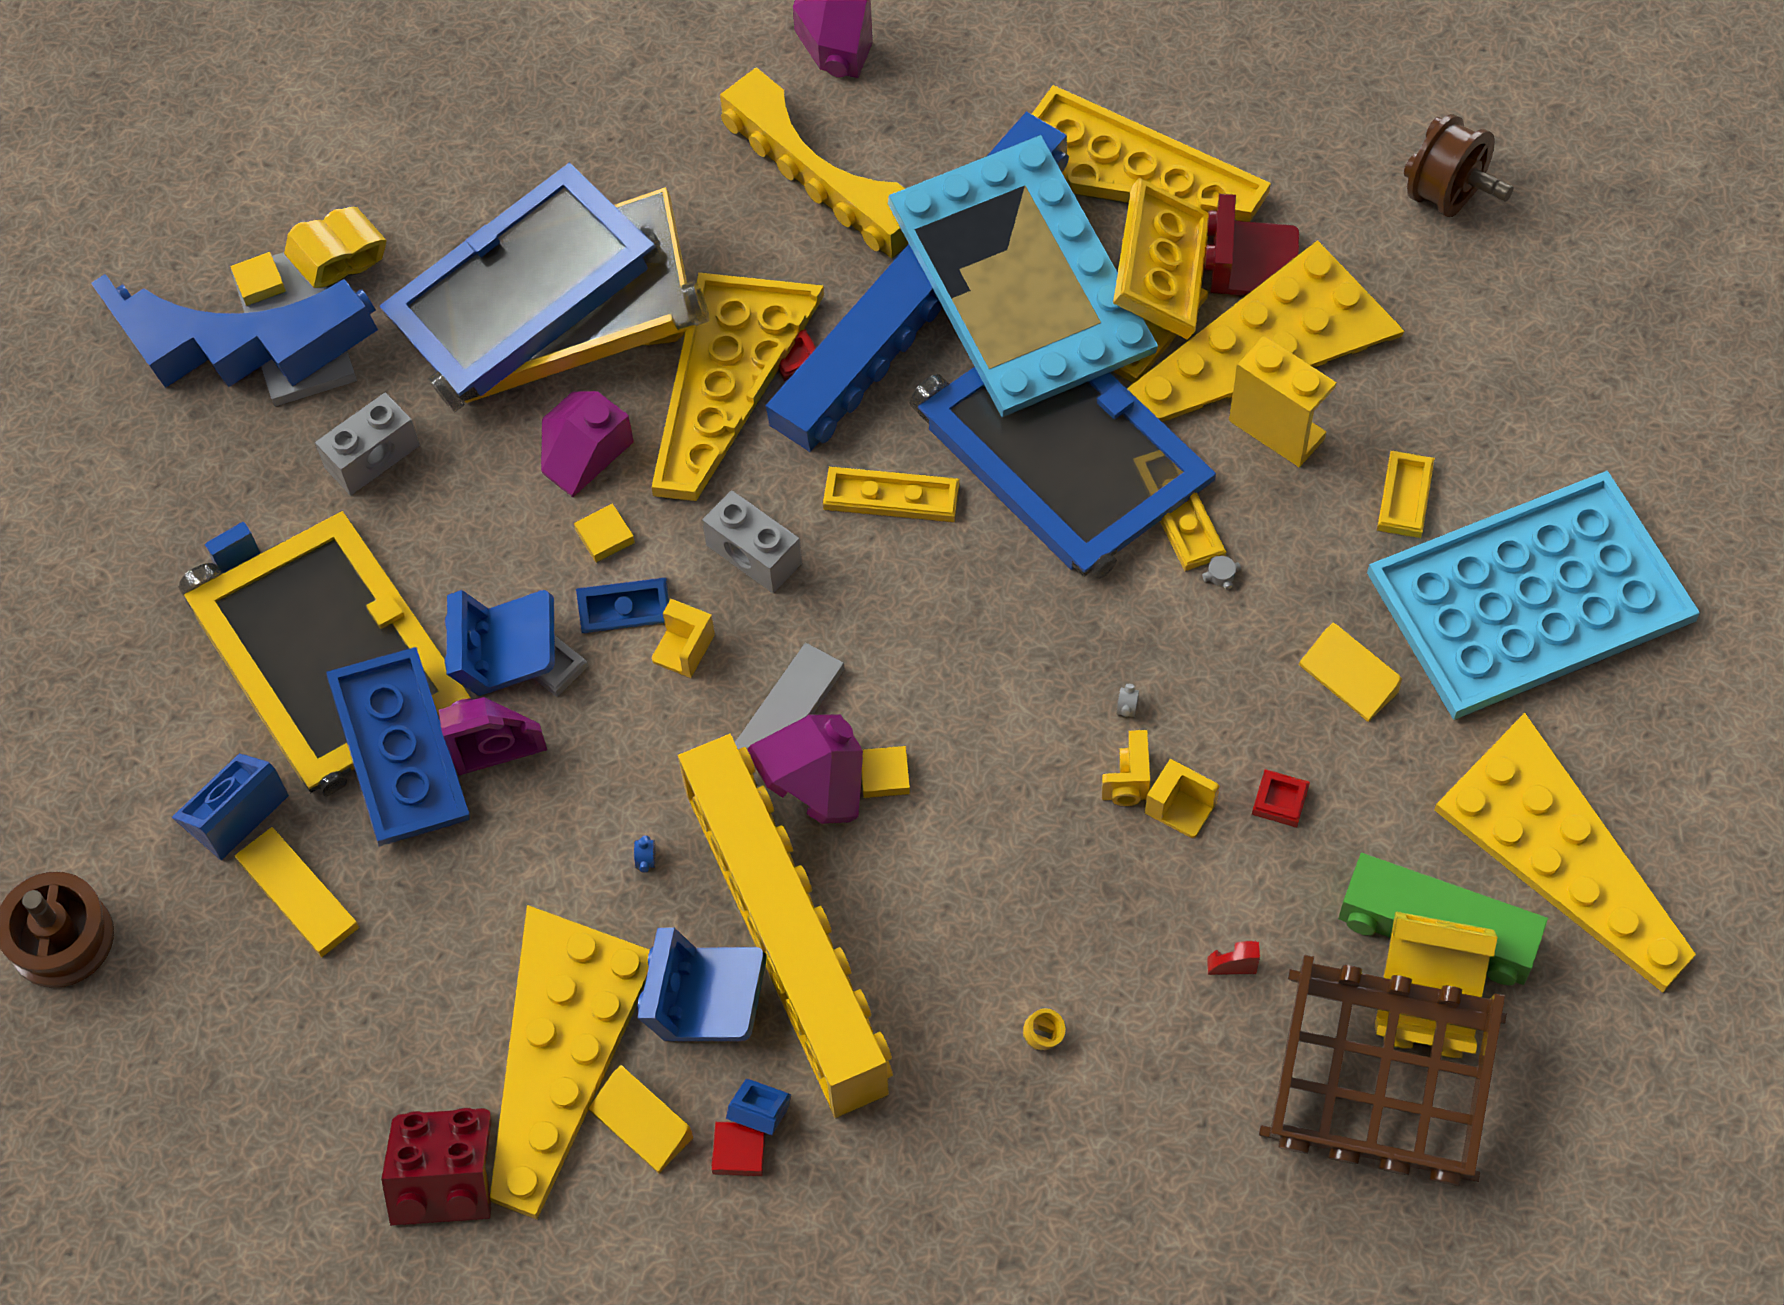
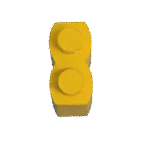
(334, 246)

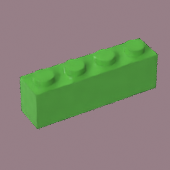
(1384, 887)

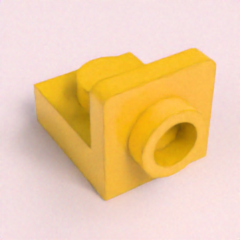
(1134, 777)

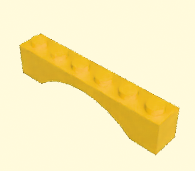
(759, 113)

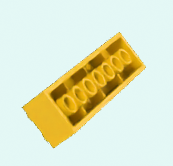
(783, 922)

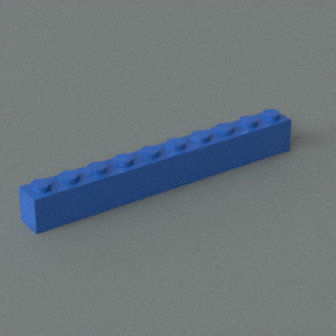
(874, 331)

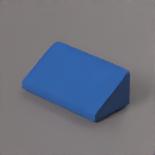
(622, 604)

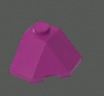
(835, 33)
(582, 439)
(487, 734)
(816, 763)

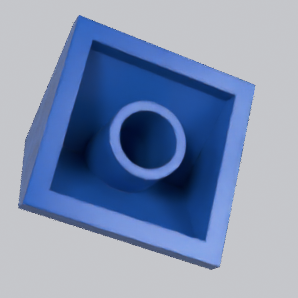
(232, 804)

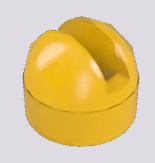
(1047, 1021)

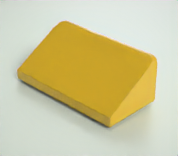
(1351, 672)
(641, 1119)

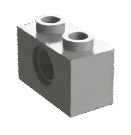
(367, 443)
(752, 541)

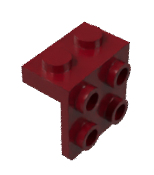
(1245, 251)
(437, 1167)

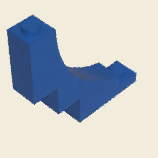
(294, 336)

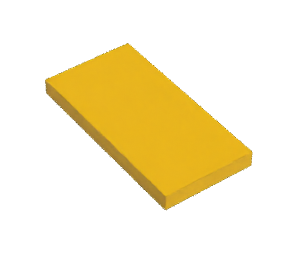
(1162, 259)

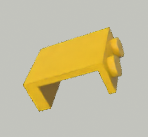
(1277, 400)
(1434, 956)

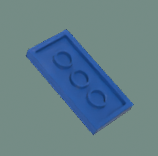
(397, 746)

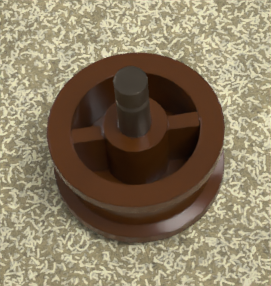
(1453, 166)
(55, 929)

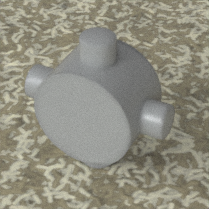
(1221, 571)
(1127, 701)

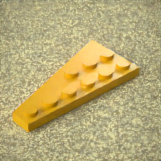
(725, 373)
(566, 1026)

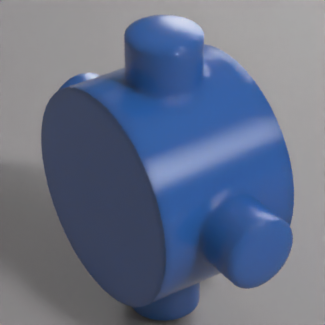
(644, 853)

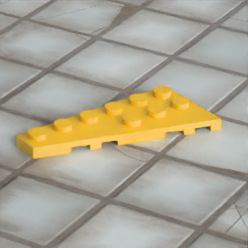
(1113, 152)
(1304, 307)
(1546, 833)

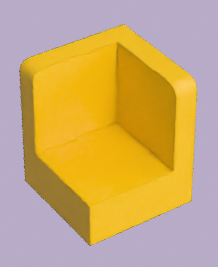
(685, 639)
(1182, 798)

